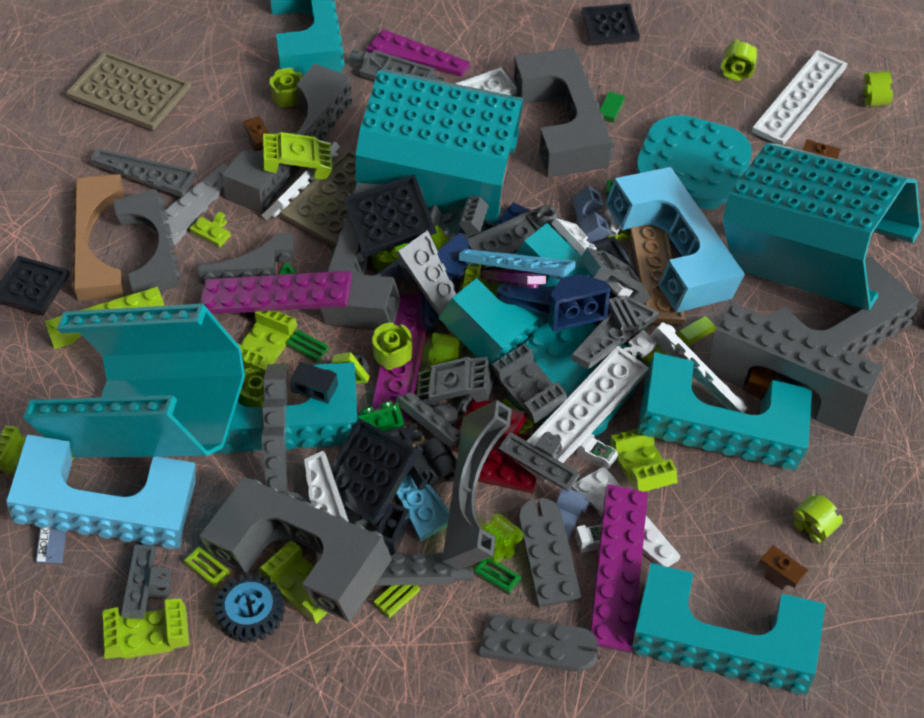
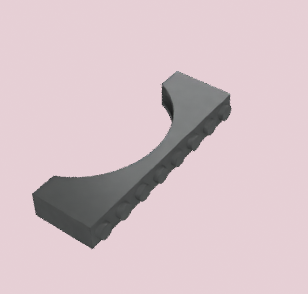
(465, 539)

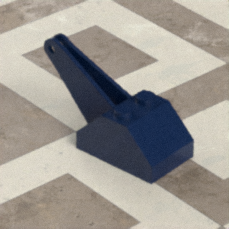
(454, 269)
(570, 303)

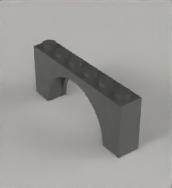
(148, 211)

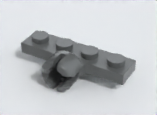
(437, 419)

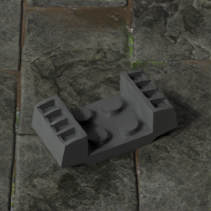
(465, 221)
(604, 265)
(455, 380)
(528, 383)

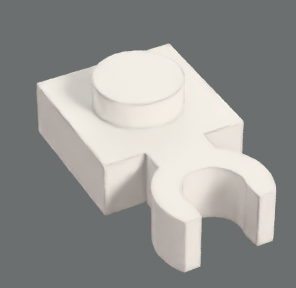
(641, 345)

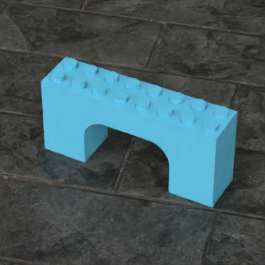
(706, 268)
(150, 517)

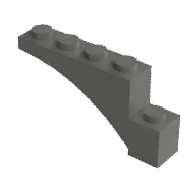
(256, 263)

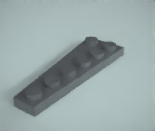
(152, 173)
(608, 335)

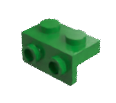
(384, 417)

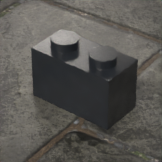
(314, 382)
(394, 526)

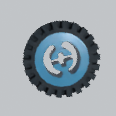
(233, 609)

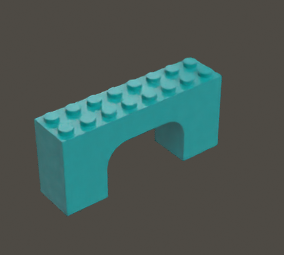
(316, 44)
(496, 327)
(676, 415)
(307, 423)
(779, 658)

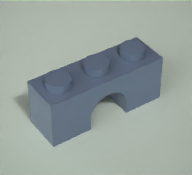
(586, 207)

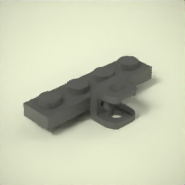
(541, 458)
(144, 582)

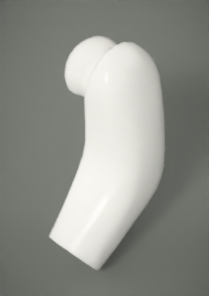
(614, 227)

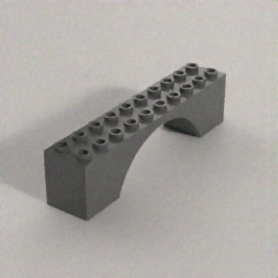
(322, 99)

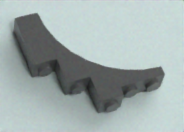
(274, 431)

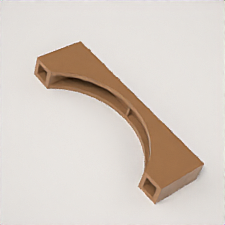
(91, 275)

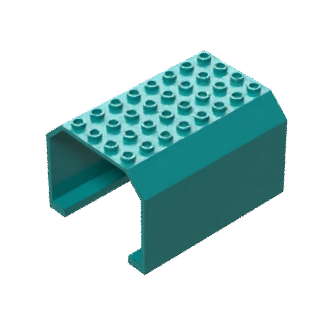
(443, 134)
(812, 220)
(166, 387)

